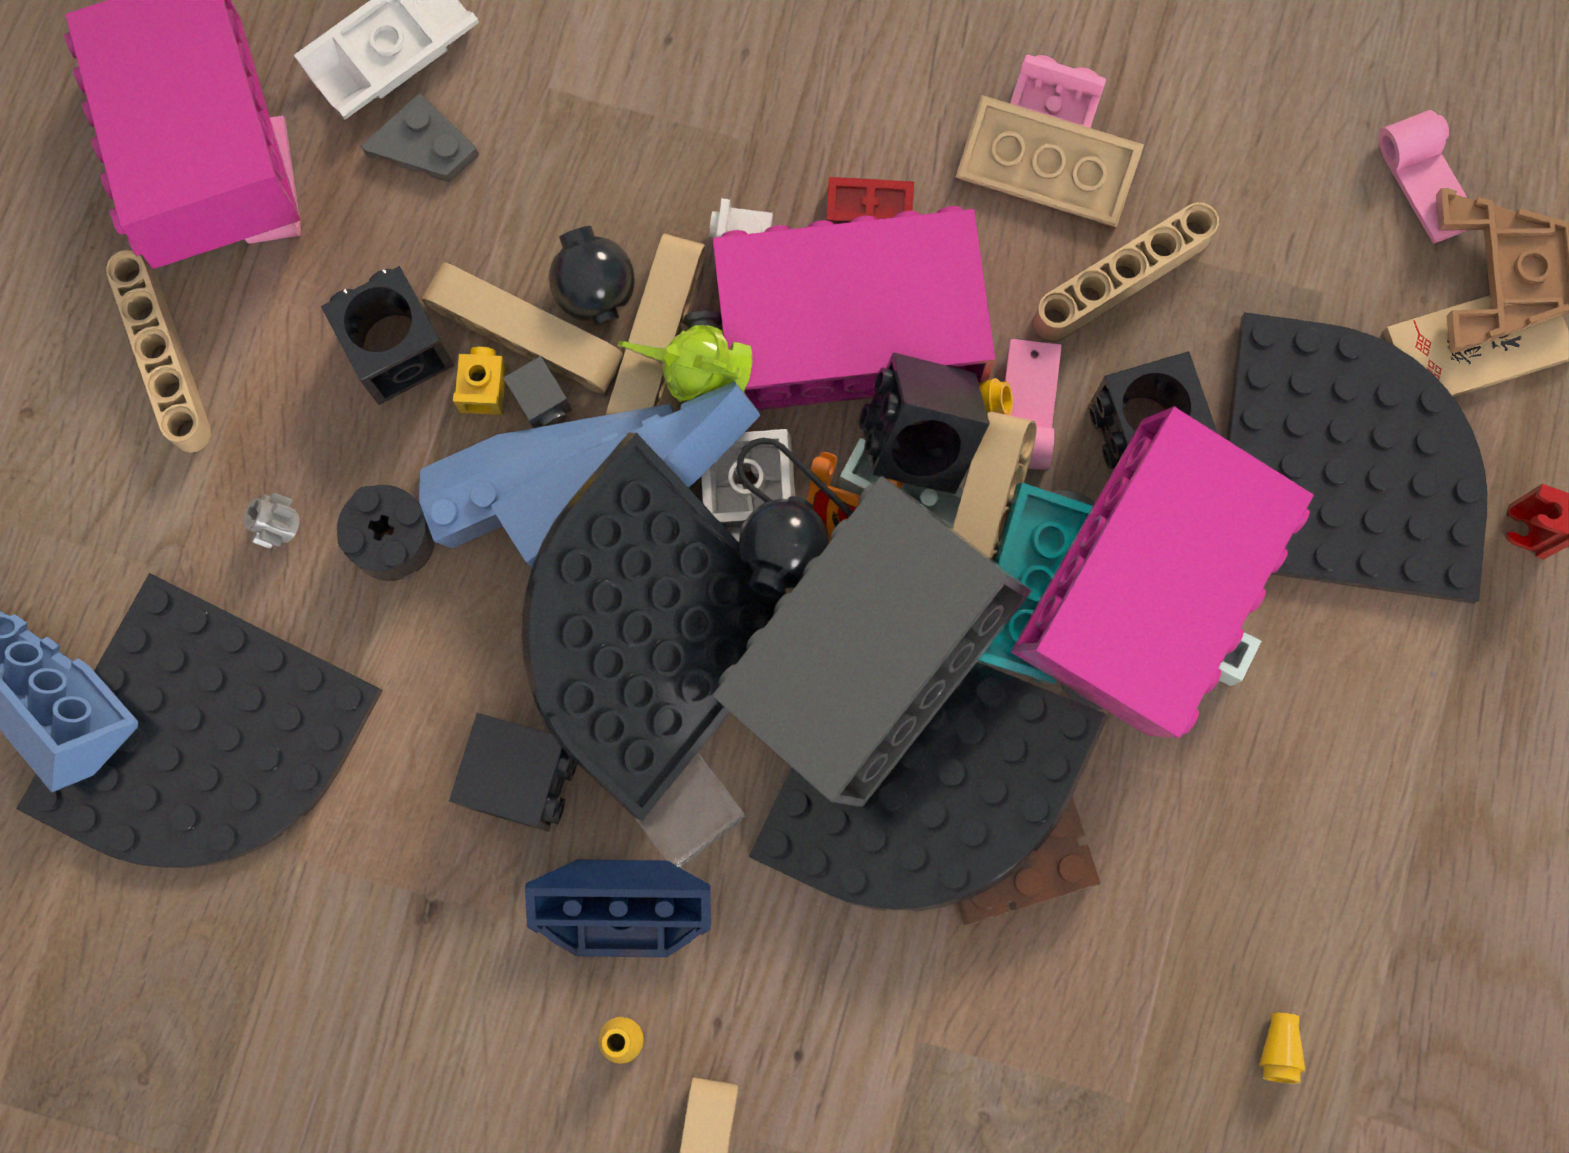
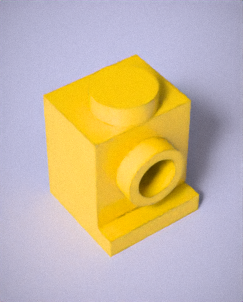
(483, 395)

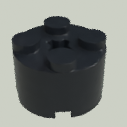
(376, 510)

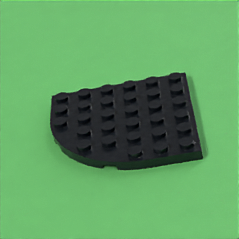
(1376, 447)
(635, 624)
(226, 743)
(952, 812)

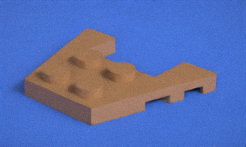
(1524, 265)

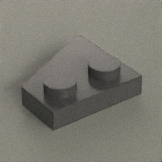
(422, 141)

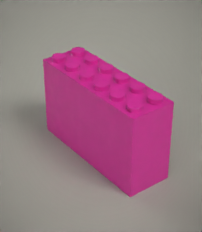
(179, 125)
(841, 298)
(1164, 574)

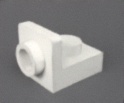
(738, 219)

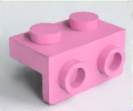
(1058, 90)

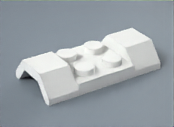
(381, 48)

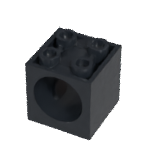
(399, 368)
(1166, 381)
(928, 452)
(513, 773)

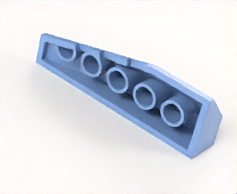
(684, 440)
(463, 486)
(56, 708)

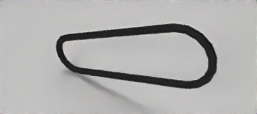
(769, 441)

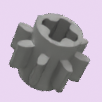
(271, 520)

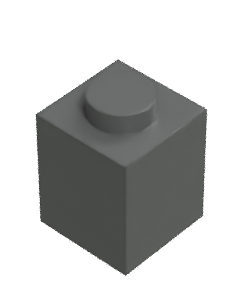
(538, 394)

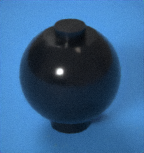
(591, 276)
(780, 543)

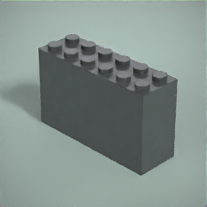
(869, 644)

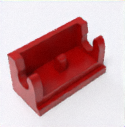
(867, 197)
(1547, 517)

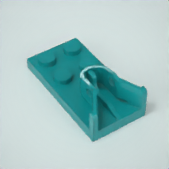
(1031, 549)

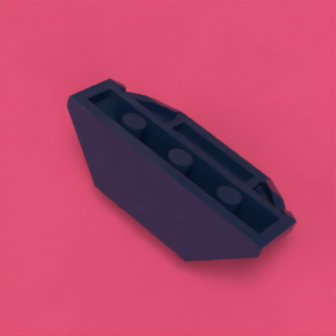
(619, 907)

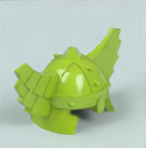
(699, 362)

